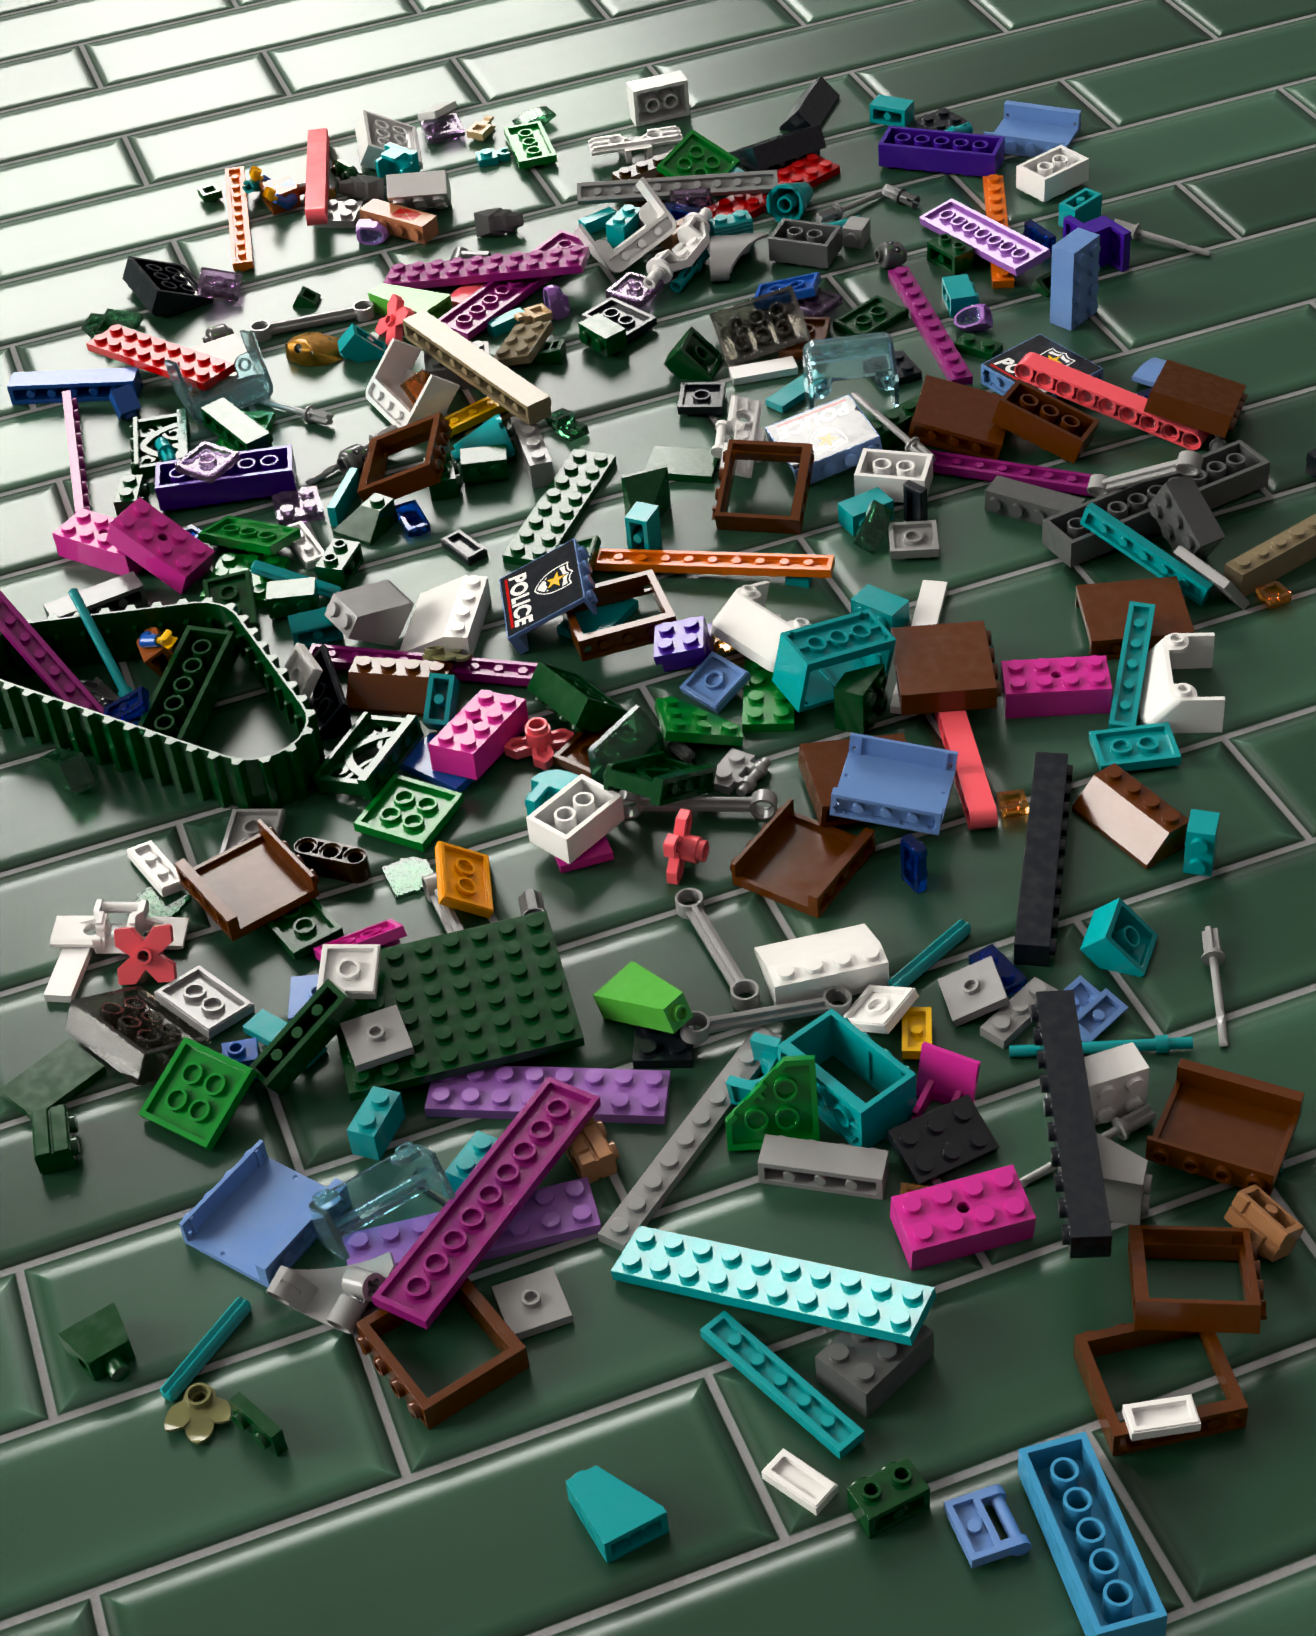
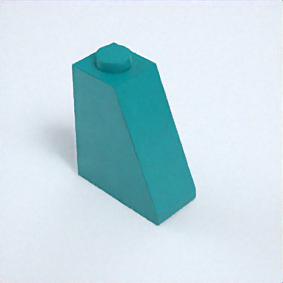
(614, 1512)

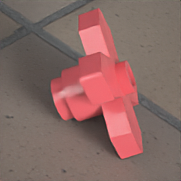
(392, 324)
(538, 742)
(683, 847)
(134, 945)

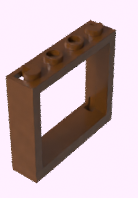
(431, 428)
(763, 451)
(625, 635)
(1195, 1314)
(463, 1391)
(1213, 1416)

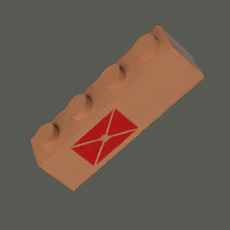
(402, 221)

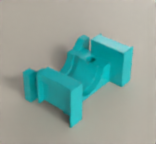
(764, 1050)

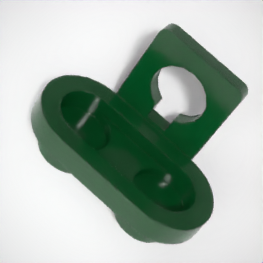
(345, 170)

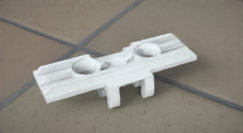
(625, 145)
(739, 408)
(72, 930)

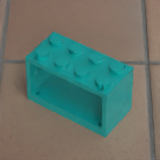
(818, 655)
(838, 1107)

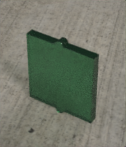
(406, 874)
(164, 906)

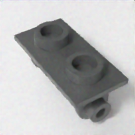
(100, 691)

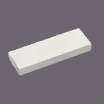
(437, 110)
(763, 370)
(306, 547)
(155, 868)
(68, 974)

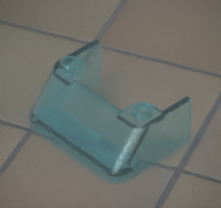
(849, 359)
(246, 388)
(375, 1193)

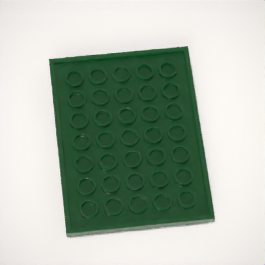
(470, 1003)

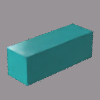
(597, 220)
(503, 323)

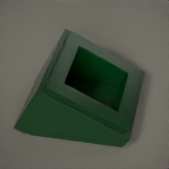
(1042, 284)
(306, 298)

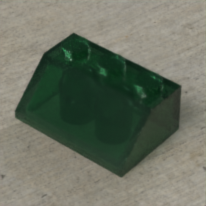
(627, 738)

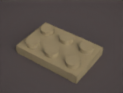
(523, 343)

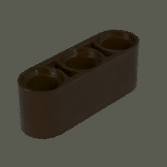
(334, 859)

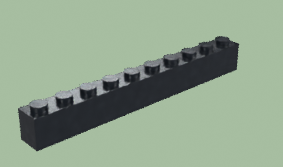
(1041, 860)
(1071, 1126)

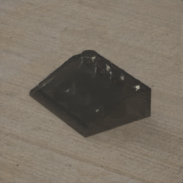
(760, 326)
(130, 1031)

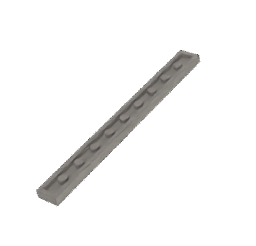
(719, 184)
(680, 1150)

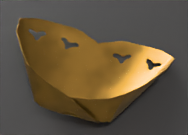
(324, 350)

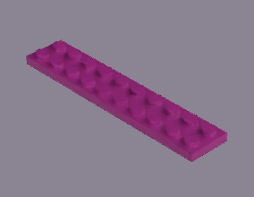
(490, 268)
(501, 296)
(485, 1203)

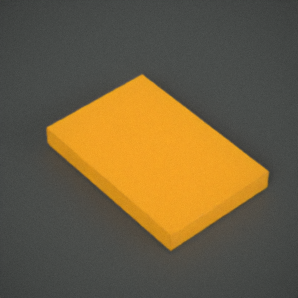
(463, 879)

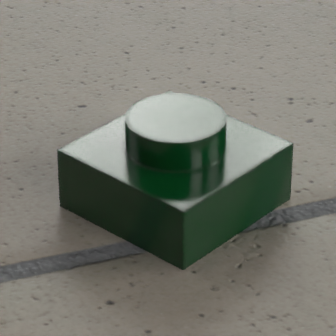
(210, 193)

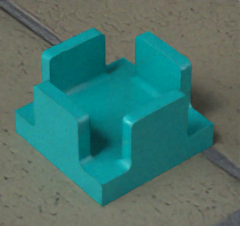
(397, 160)

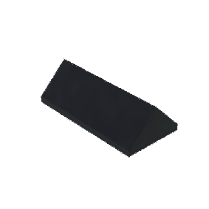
(812, 106)
(329, 699)

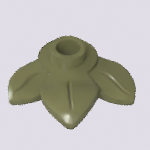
(437, 653)
(198, 1417)

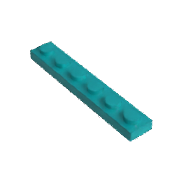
(1145, 552)
(1131, 665)
(782, 1385)

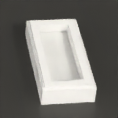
(1161, 1417)
(799, 1481)

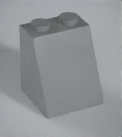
(370, 612)
(1124, 1182)

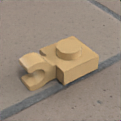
(482, 129)
(533, 314)

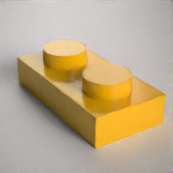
(916, 1031)

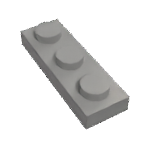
(1014, 1017)

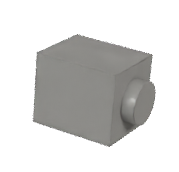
(856, 232)

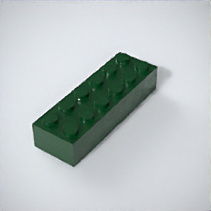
(191, 683)

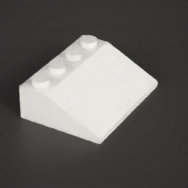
(376, 130)
(449, 616)
(812, 963)

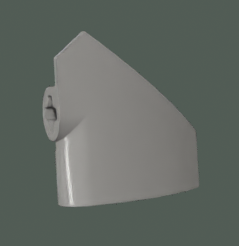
(726, 251)
(332, 1294)

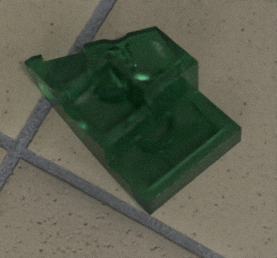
(100, 323)

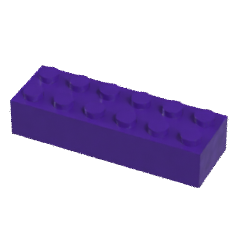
(941, 151)
(254, 476)

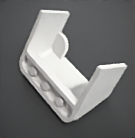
(657, 227)
(389, 397)
(751, 627)
(1178, 703)

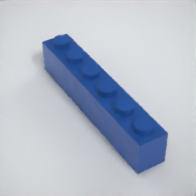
(85, 384)

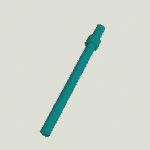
(99, 643)
(1160, 1044)

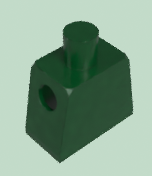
(100, 1345)

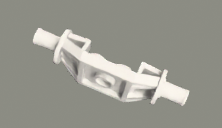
(693, 239)

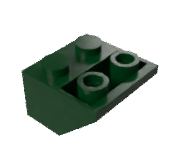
(860, 698)

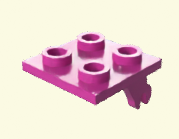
(944, 1077)

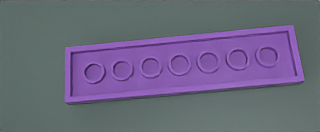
(987, 237)
(505, 1090)
(546, 1218)

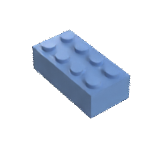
(1074, 278)

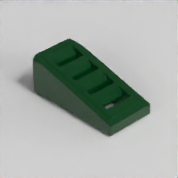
(551, 352)

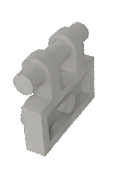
(733, 770)

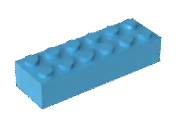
(1090, 1539)

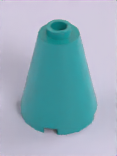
(789, 200)
(487, 434)

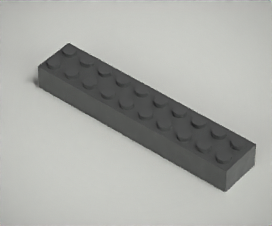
(1224, 476)

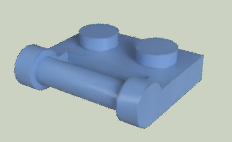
(977, 1531)

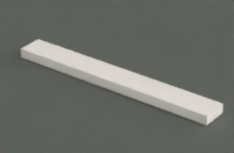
(926, 613)

